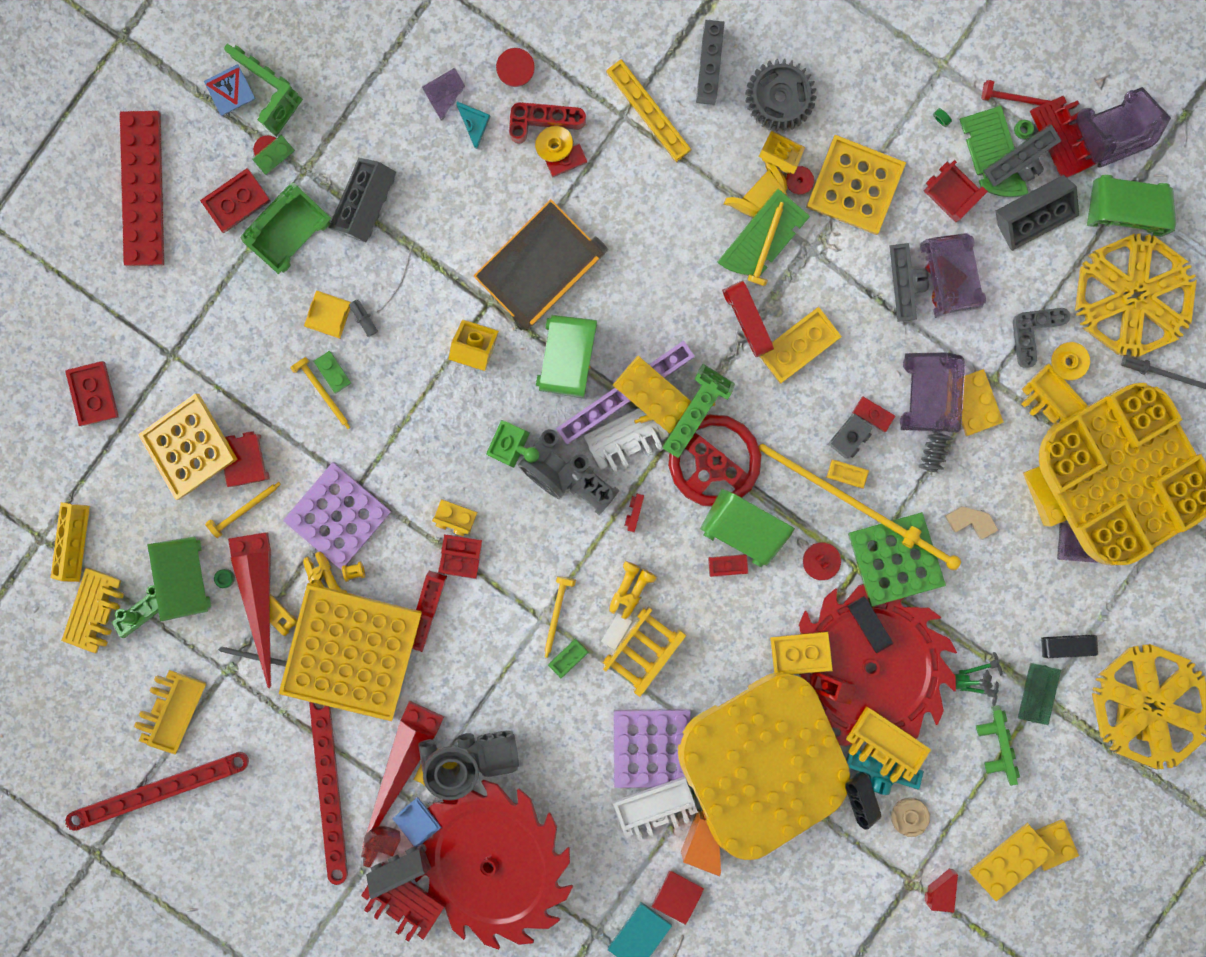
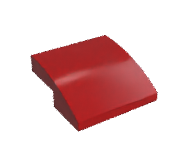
(460, 556)
(677, 897)

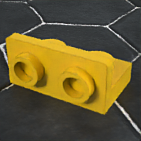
(454, 517)

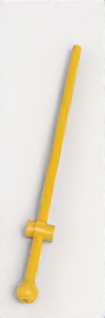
(910, 536)

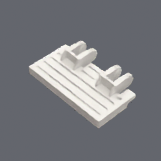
(623, 435)
(655, 806)

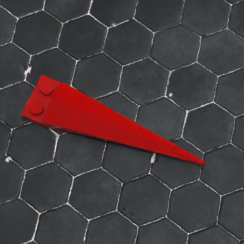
(252, 570)
(414, 727)

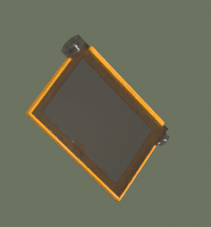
(539, 265)

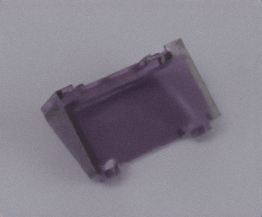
(1122, 129)
(953, 274)
(935, 392)

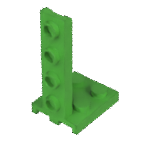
(282, 102)
(712, 386)

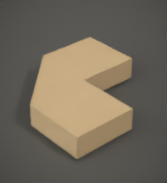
(979, 520)

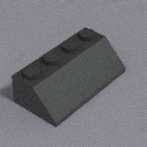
(362, 199)
(1038, 212)

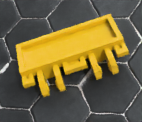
(1055, 393)
(91, 610)
(172, 714)
(890, 745)

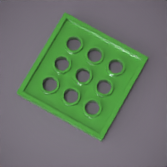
(871, 576)

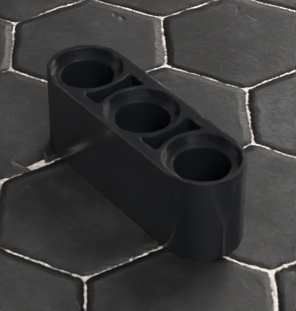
(870, 624)
(1069, 646)
(863, 800)

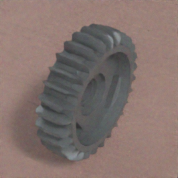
(786, 82)

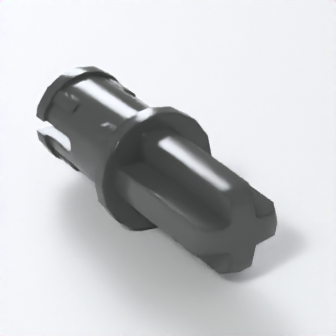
(363, 318)

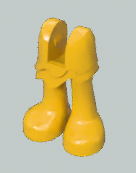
(324, 569)
(630, 599)

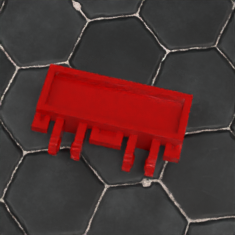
(1069, 153)
(412, 902)

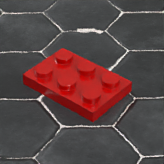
(235, 200)
(91, 393)

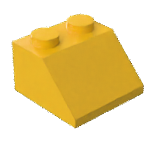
(473, 345)

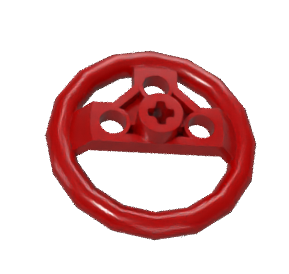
(742, 482)

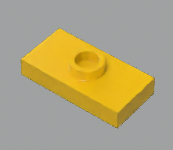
(847, 474)

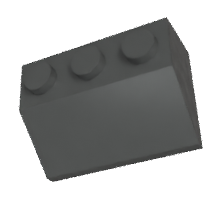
(397, 871)

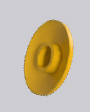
(553, 137)
(1079, 361)

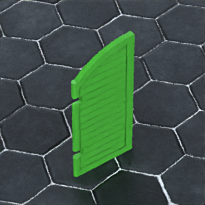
(987, 144)
(746, 249)

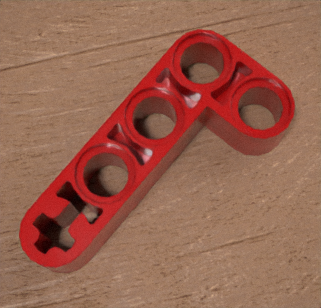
(547, 120)
(748, 318)

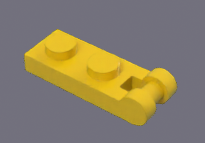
(277, 612)

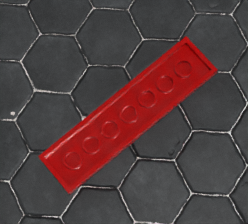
(142, 188)

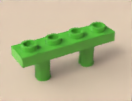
(137, 615)
(1008, 755)

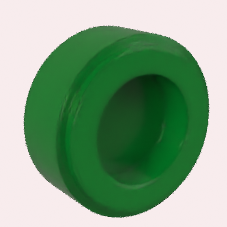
(942, 117)
(224, 578)

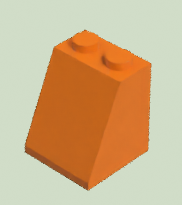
(700, 846)

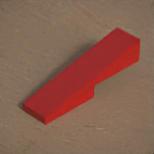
(428, 605)

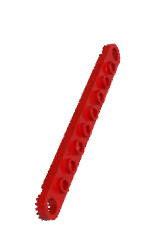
(156, 791)
(328, 792)

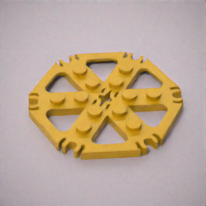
(1136, 276)
(1138, 718)

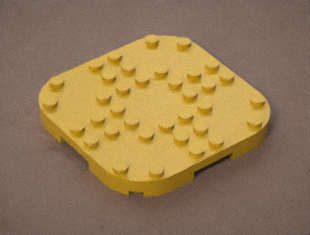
(1125, 474)
(764, 765)

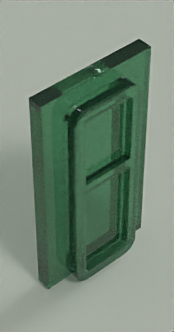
(1039, 694)

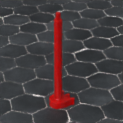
(988, 92)

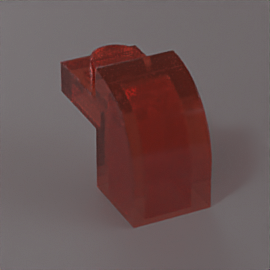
(382, 840)

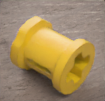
(353, 571)

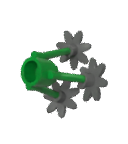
(964, 683)

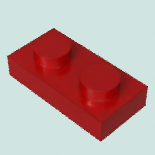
(635, 504)
(728, 565)

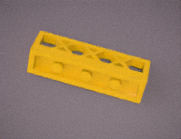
(71, 540)

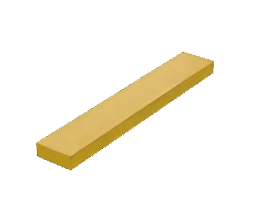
(648, 110)

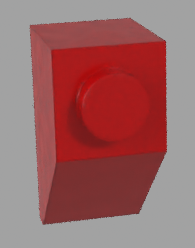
(833, 687)
(942, 892)

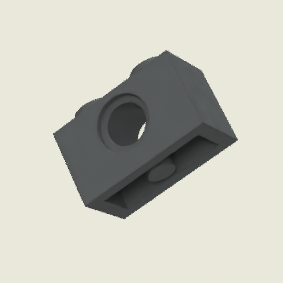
(859, 428)

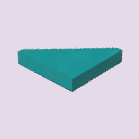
(474, 121)

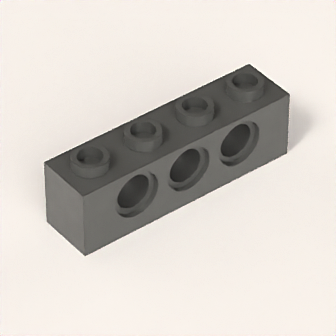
(710, 62)

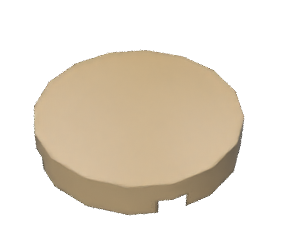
(910, 817)

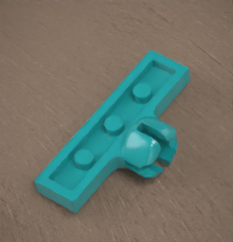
(881, 784)

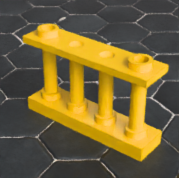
(651, 668)

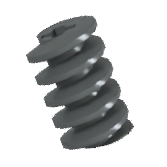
(935, 453)

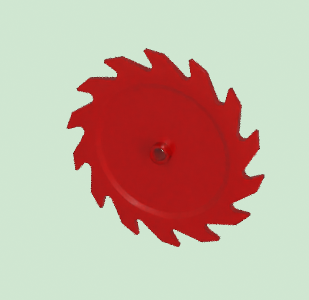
(905, 673)
(523, 859)

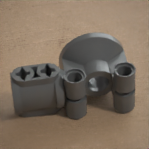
(557, 476)
(490, 754)

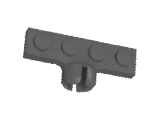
(1023, 158)
(906, 282)

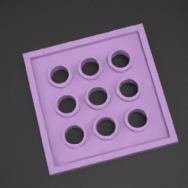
(309, 504)
(622, 739)

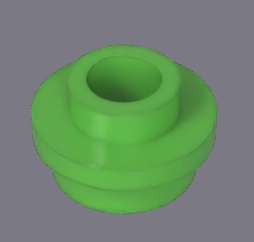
(1027, 125)

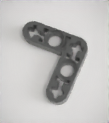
(1028, 330)

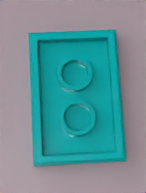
(640, 934)

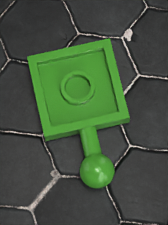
(509, 444)

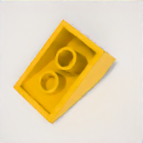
(1043, 498)

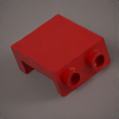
(953, 191)
(250, 464)

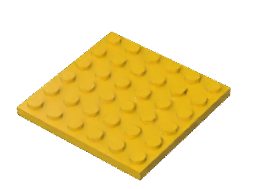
(349, 652)

